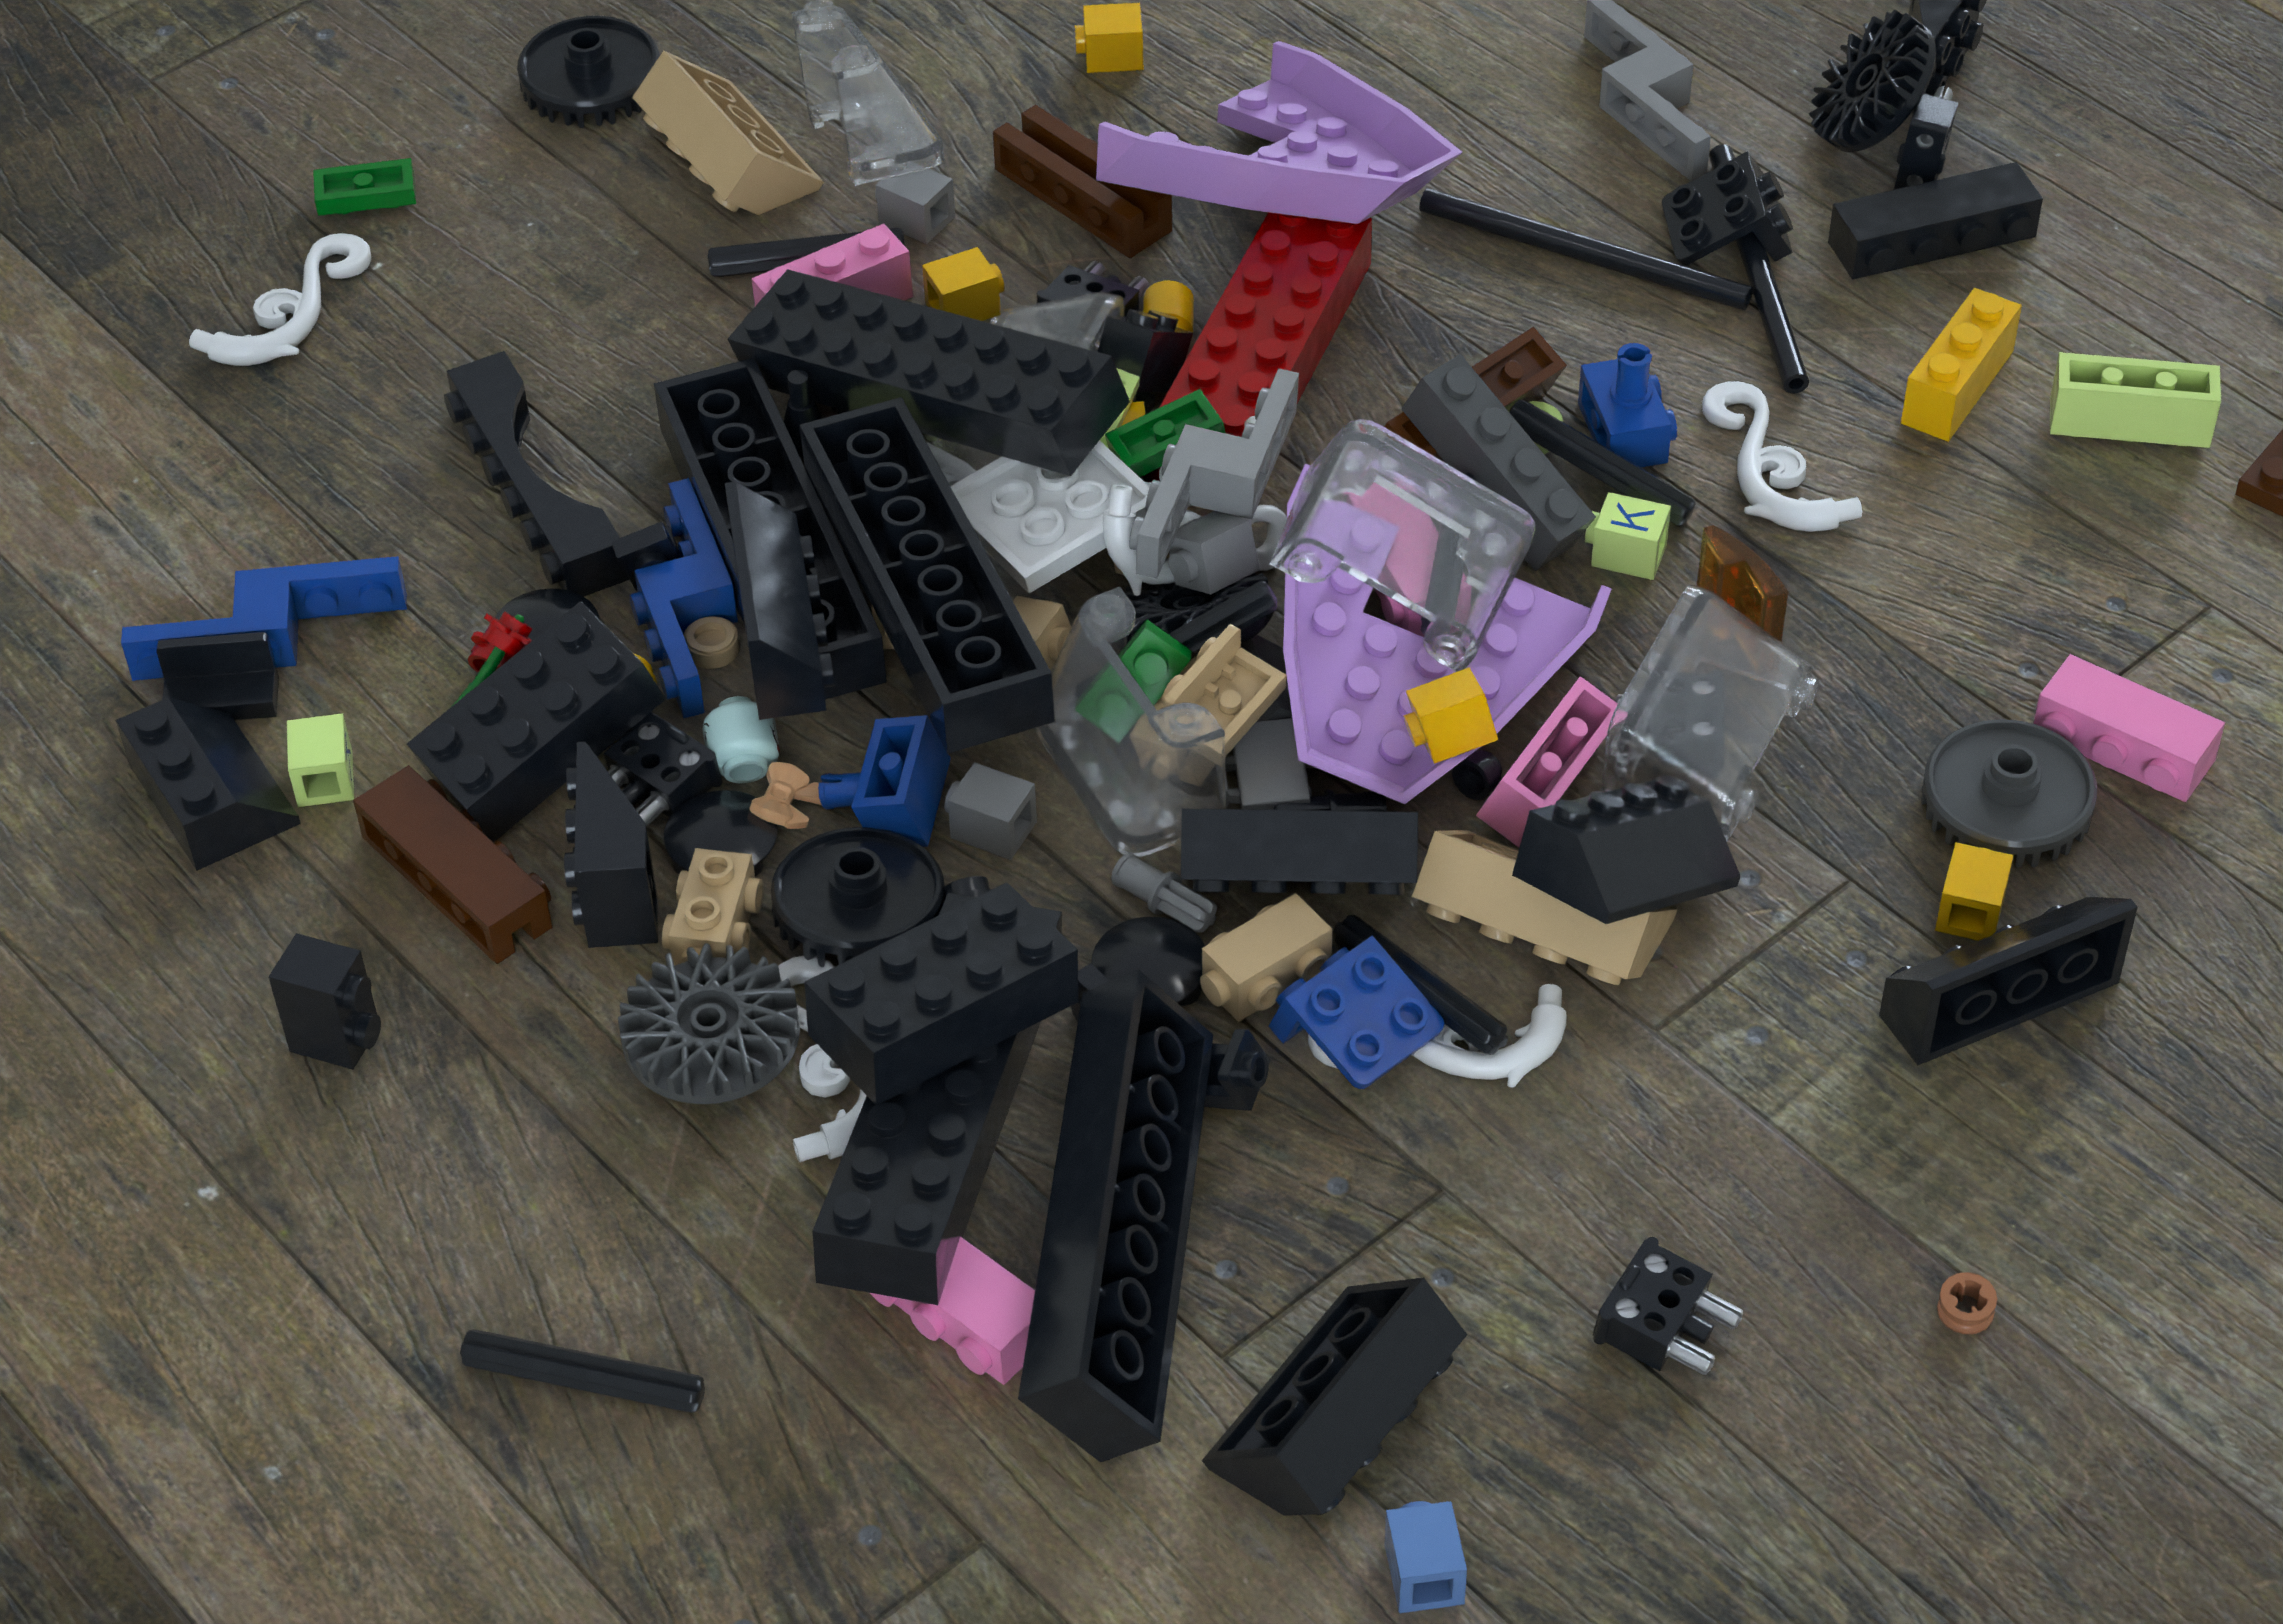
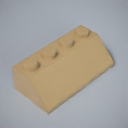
(723, 137)
(1474, 880)

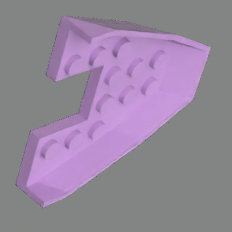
(1333, 157)
(1354, 673)

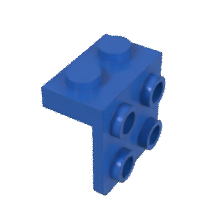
(1359, 1013)

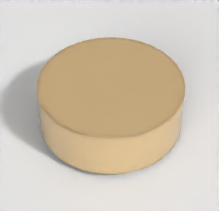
(712, 642)

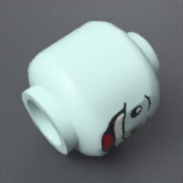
(741, 740)

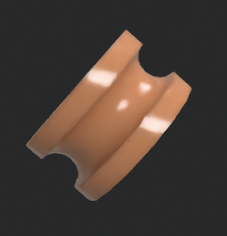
(1967, 1285)

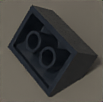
(204, 779)

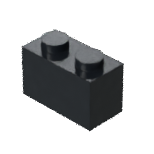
(1146, 347)
(325, 1001)

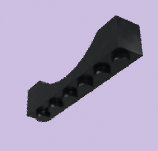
(568, 533)

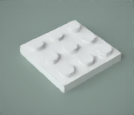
(1043, 519)

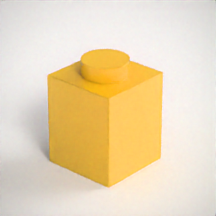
(1111, 37)
(964, 285)
(1449, 716)
(1973, 892)

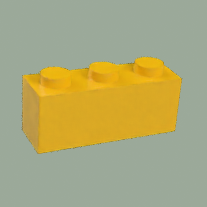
(1961, 364)

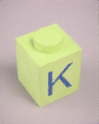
(1629, 535)
(320, 760)

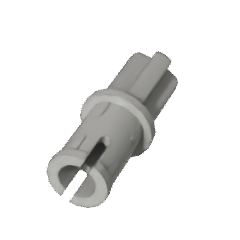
(1164, 893)

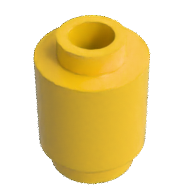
(1172, 299)

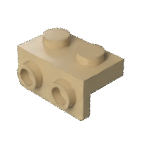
(1228, 684)

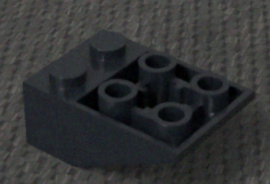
(1954, 31)
(610, 859)

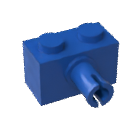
(1626, 407)
(897, 781)

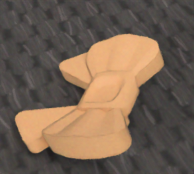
(785, 784)

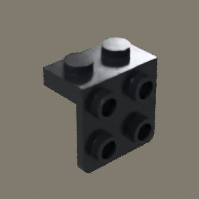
(1726, 207)

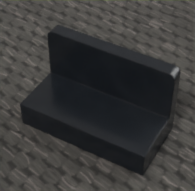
(222, 673)

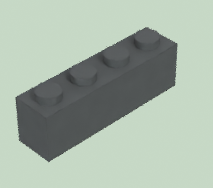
(1483, 439)

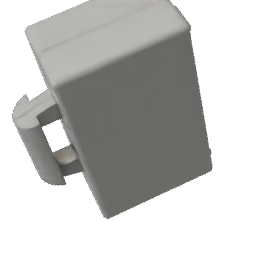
(1267, 768)

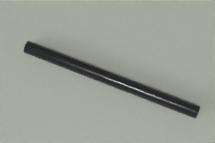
(1586, 249)
(1768, 299)

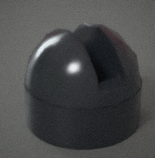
(1477, 774)

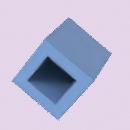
(1425, 1556)

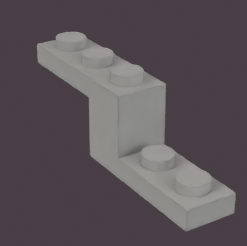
(1647, 87)
(1214, 473)

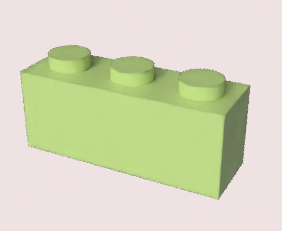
(2135, 400)

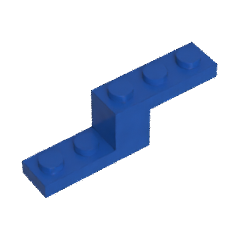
(678, 594)
(273, 604)

